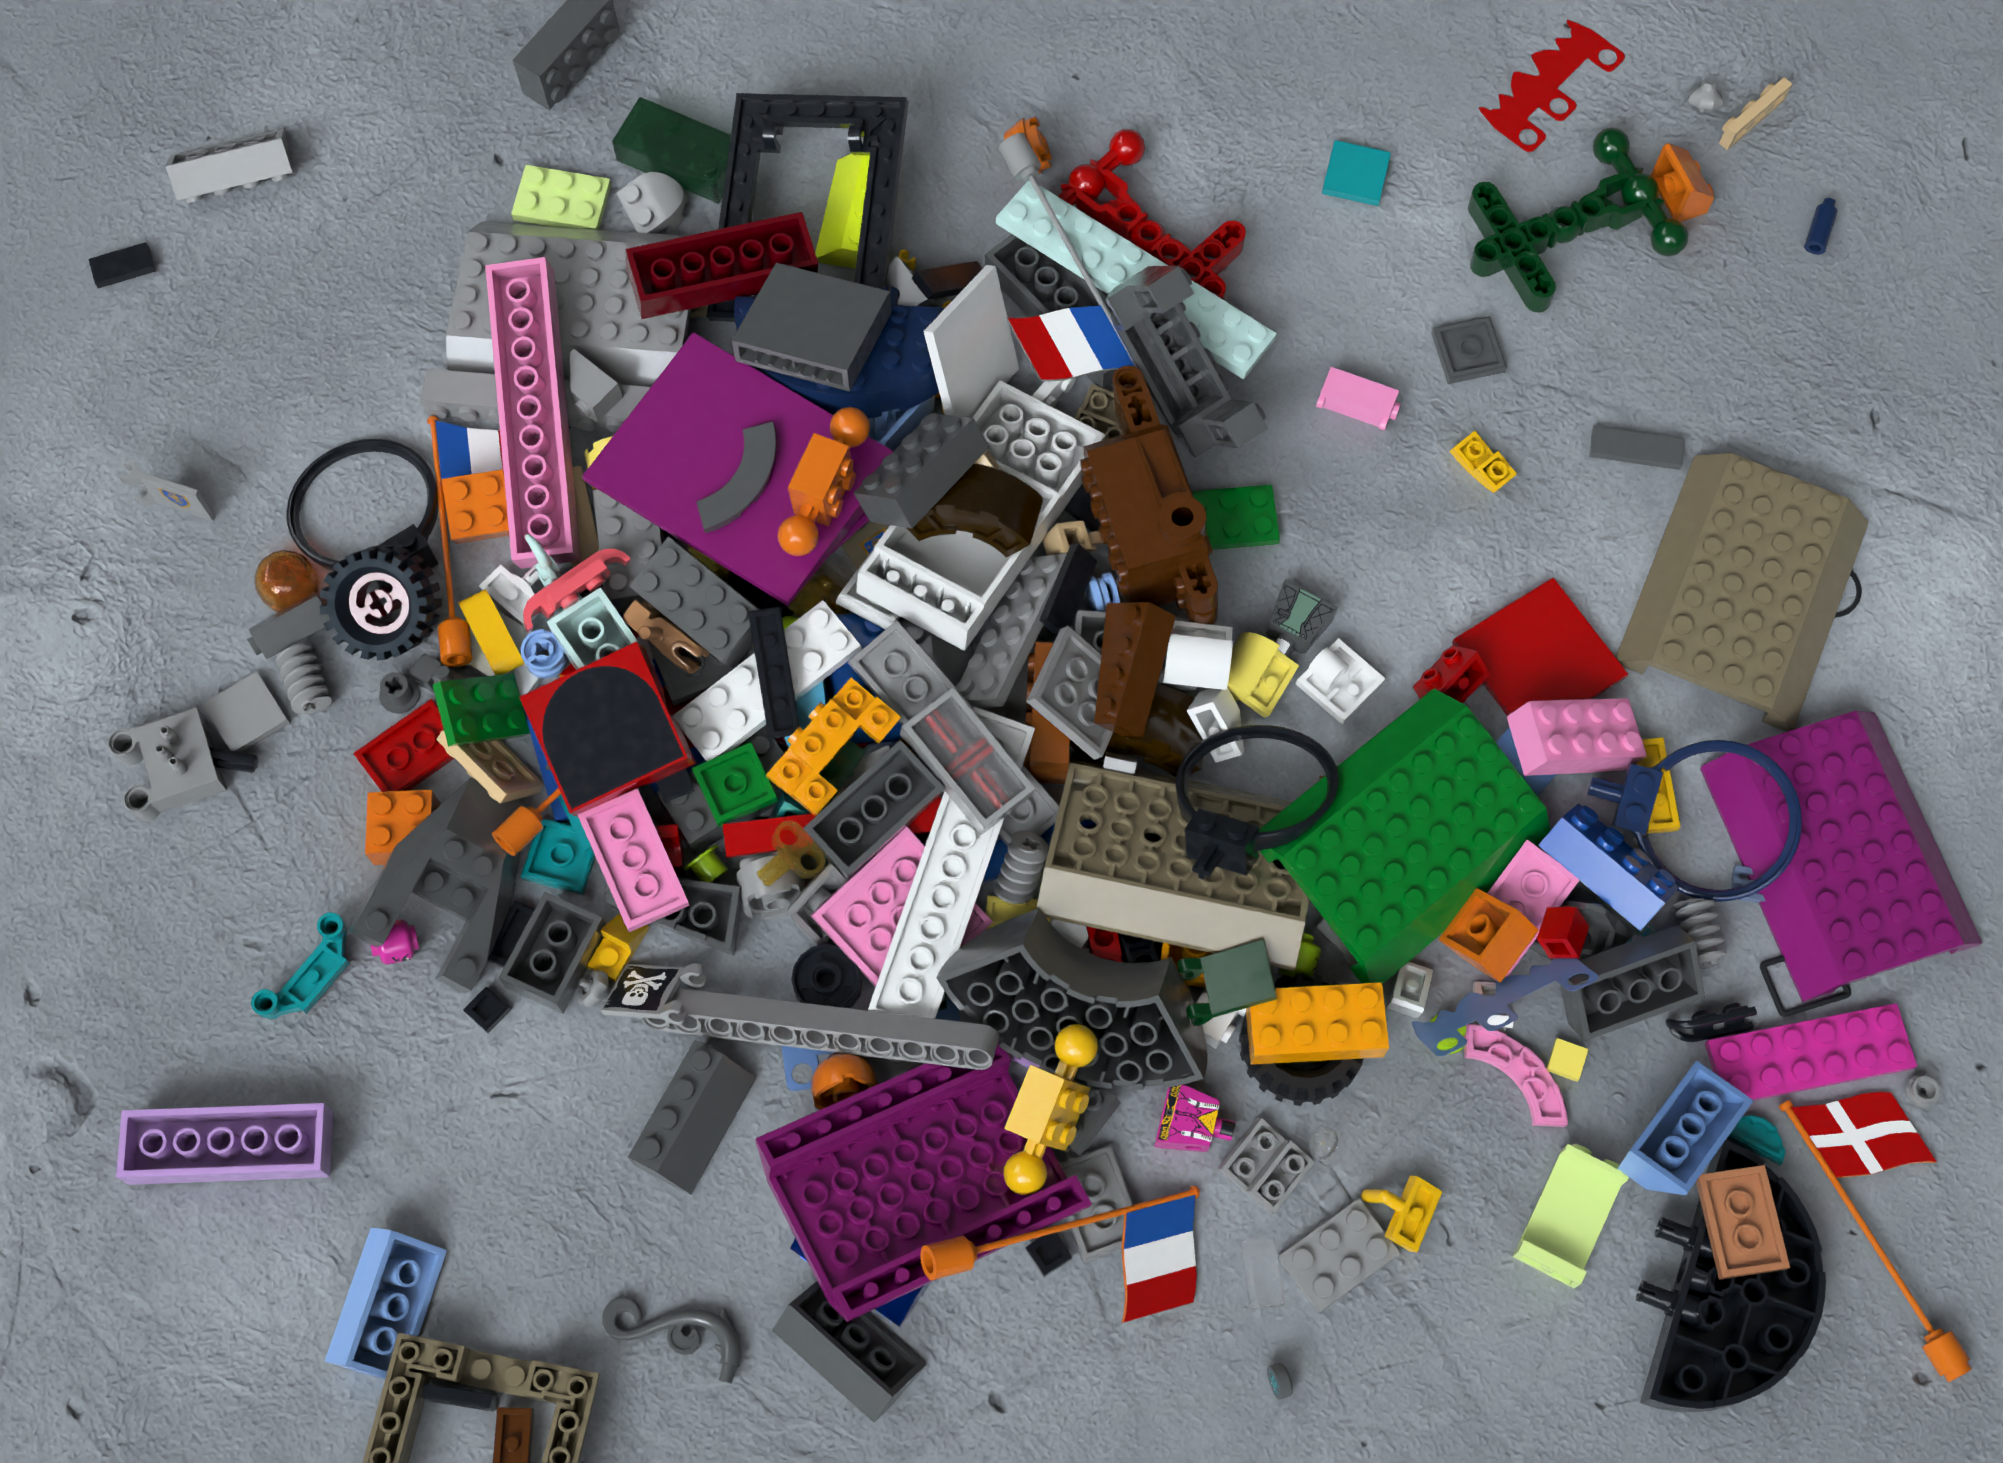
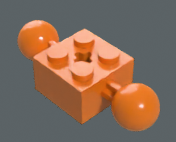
(822, 481)

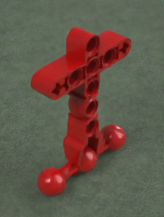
(1088, 182)

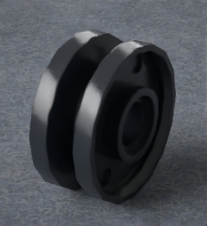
(822, 961)

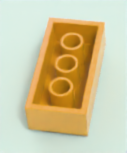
(1319, 1024)

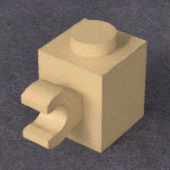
(1064, 534)

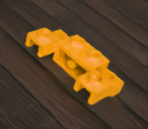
(823, 738)

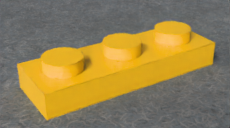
(1665, 812)

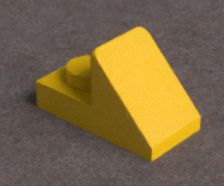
(616, 947)

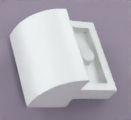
(1199, 655)

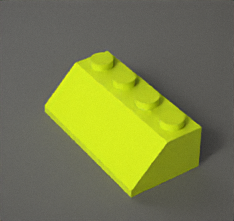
(843, 213)

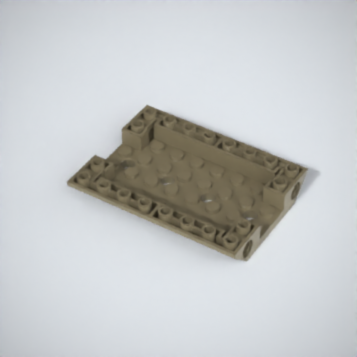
(1147, 888)

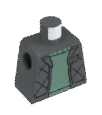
(1299, 618)

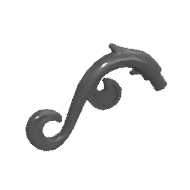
(720, 1325)

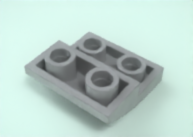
(1265, 1165)

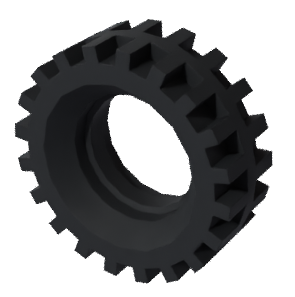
(1298, 1084)

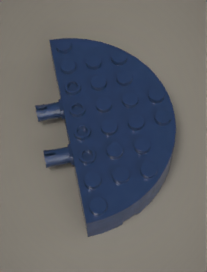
(894, 374)

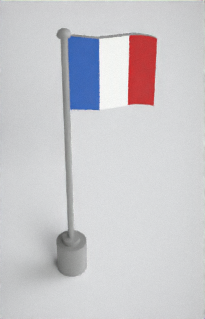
(1071, 339)

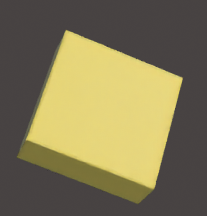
(1567, 1059)

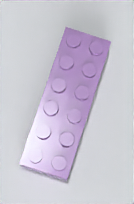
(225, 1143)

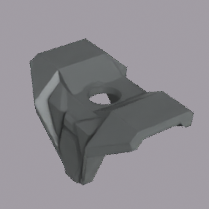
(1604, 929)

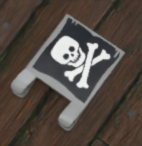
(649, 989)

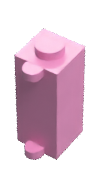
(1359, 398)

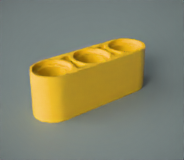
(491, 633)

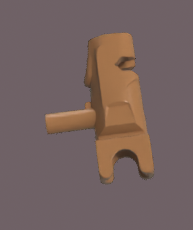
(664, 635)

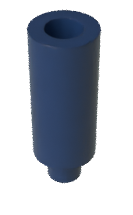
(1821, 227)

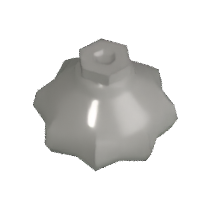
(1706, 96)
(594, 988)

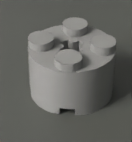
(764, 900)

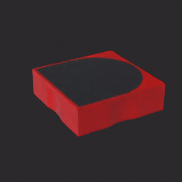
(607, 729)

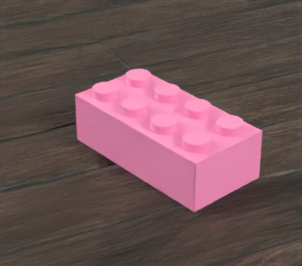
(1576, 736)

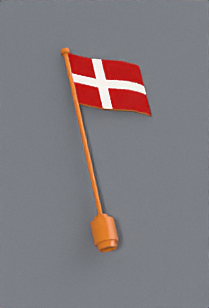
(1862, 1139)

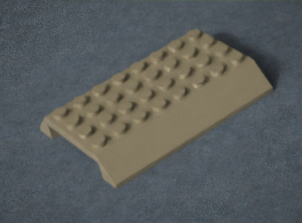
(1745, 584)

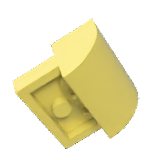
(1259, 672)

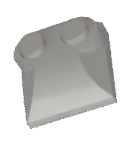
(812, 897)

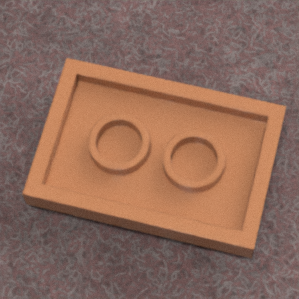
(1742, 1222)

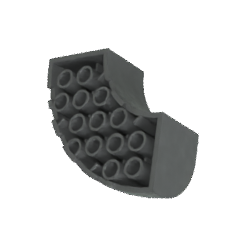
(1037, 982)

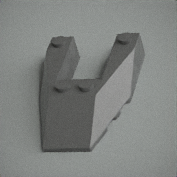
(457, 868)

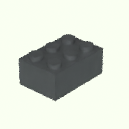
(553, 952)

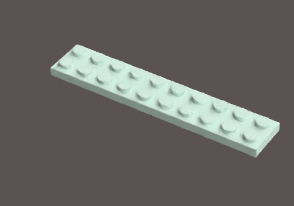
(1110, 260)

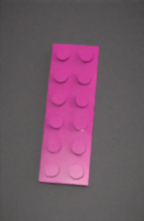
(1813, 1053)

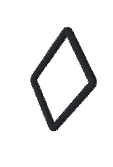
(1785, 1013)

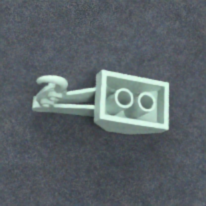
(589, 626)

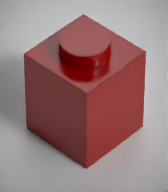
(1563, 932)

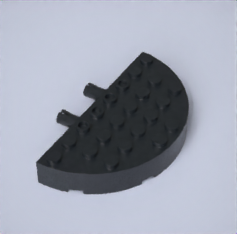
(1740, 1332)

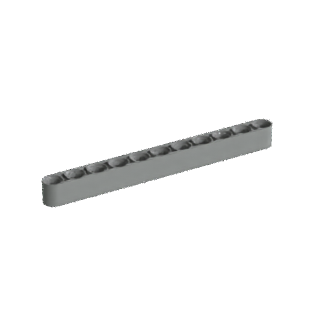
(833, 1029)

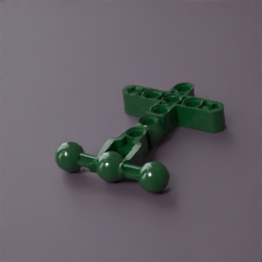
(1537, 286)

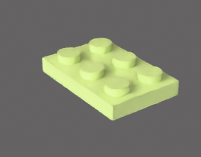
(561, 198)

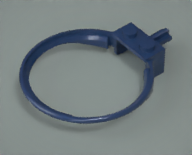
(1639, 794)

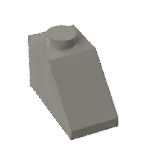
(591, 388)

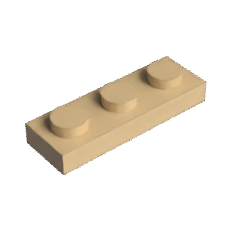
(1754, 112)

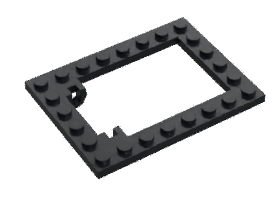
(875, 118)

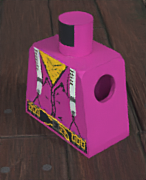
(1191, 1121)

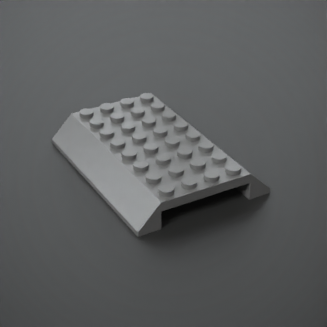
(592, 294)

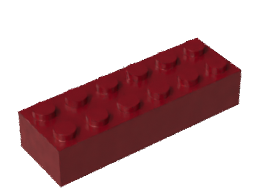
(716, 264)

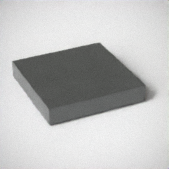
(1468, 350)

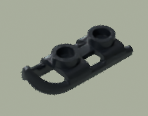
(1703, 1021)

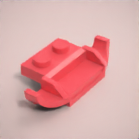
(565, 590)

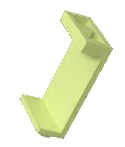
(1570, 1214)

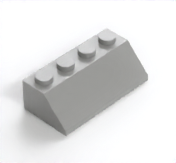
(230, 165)

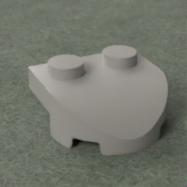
(654, 202)

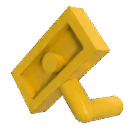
(1411, 1212)

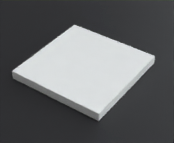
(972, 345)

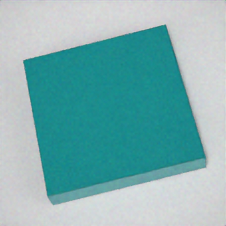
(1356, 173)
(558, 859)

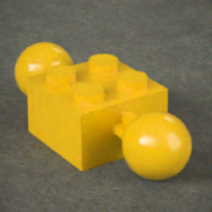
(1049, 1109)

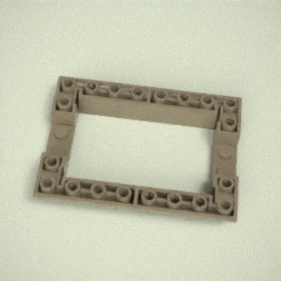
(421, 1359)

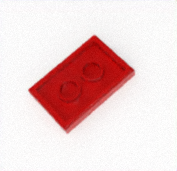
(406, 751)

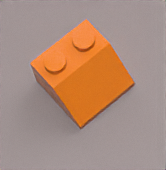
(1681, 184)
(1489, 934)

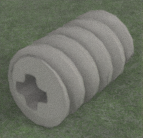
(302, 679)
(1021, 868)
(1696, 923)

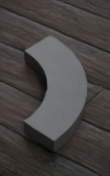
(747, 482)

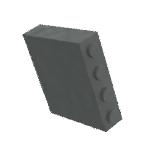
(812, 326)

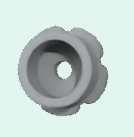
(1928, 1085)

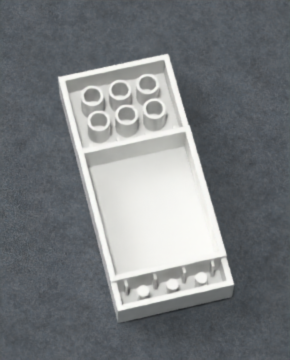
(956, 580)

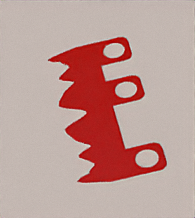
(1538, 91)

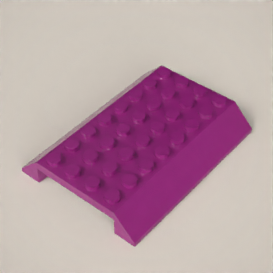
(1866, 870)
(904, 1172)

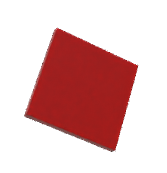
(1542, 651)

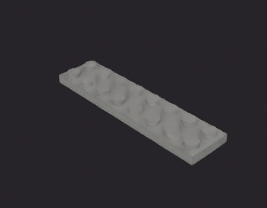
(908, 683)

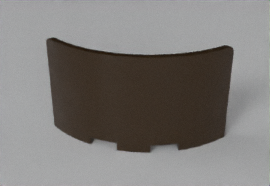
(990, 506)
(1167, 733)

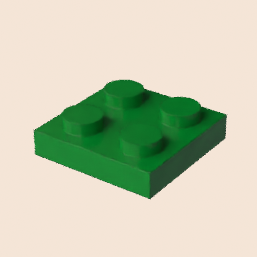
(734, 784)

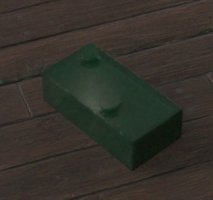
(676, 146)

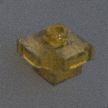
(815, 591)

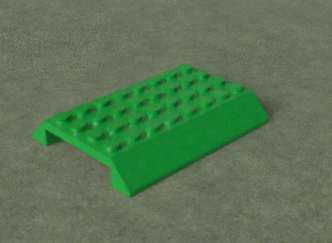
(1411, 833)

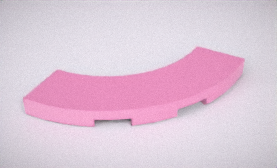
(1523, 1068)

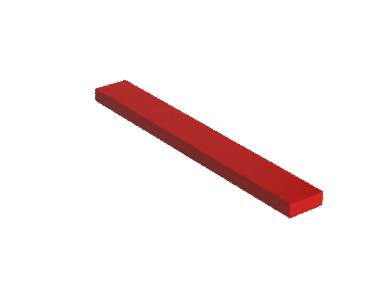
(756, 835)

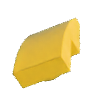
(1484, 465)

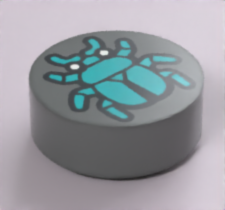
(1279, 1381)

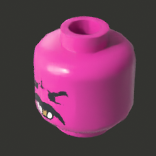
(398, 945)

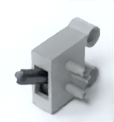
(178, 762)

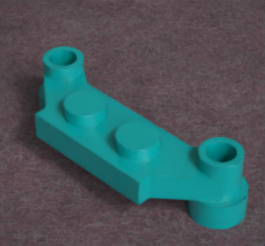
(312, 977)

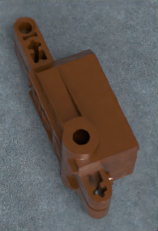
(1148, 508)

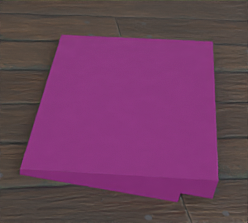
(690, 442)

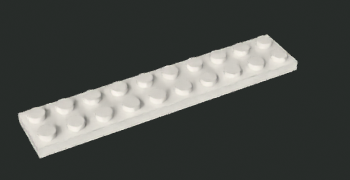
(942, 895)

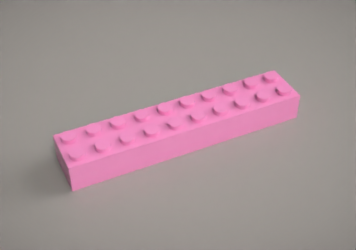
(532, 410)

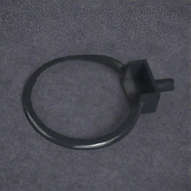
(411, 538)
(1230, 842)

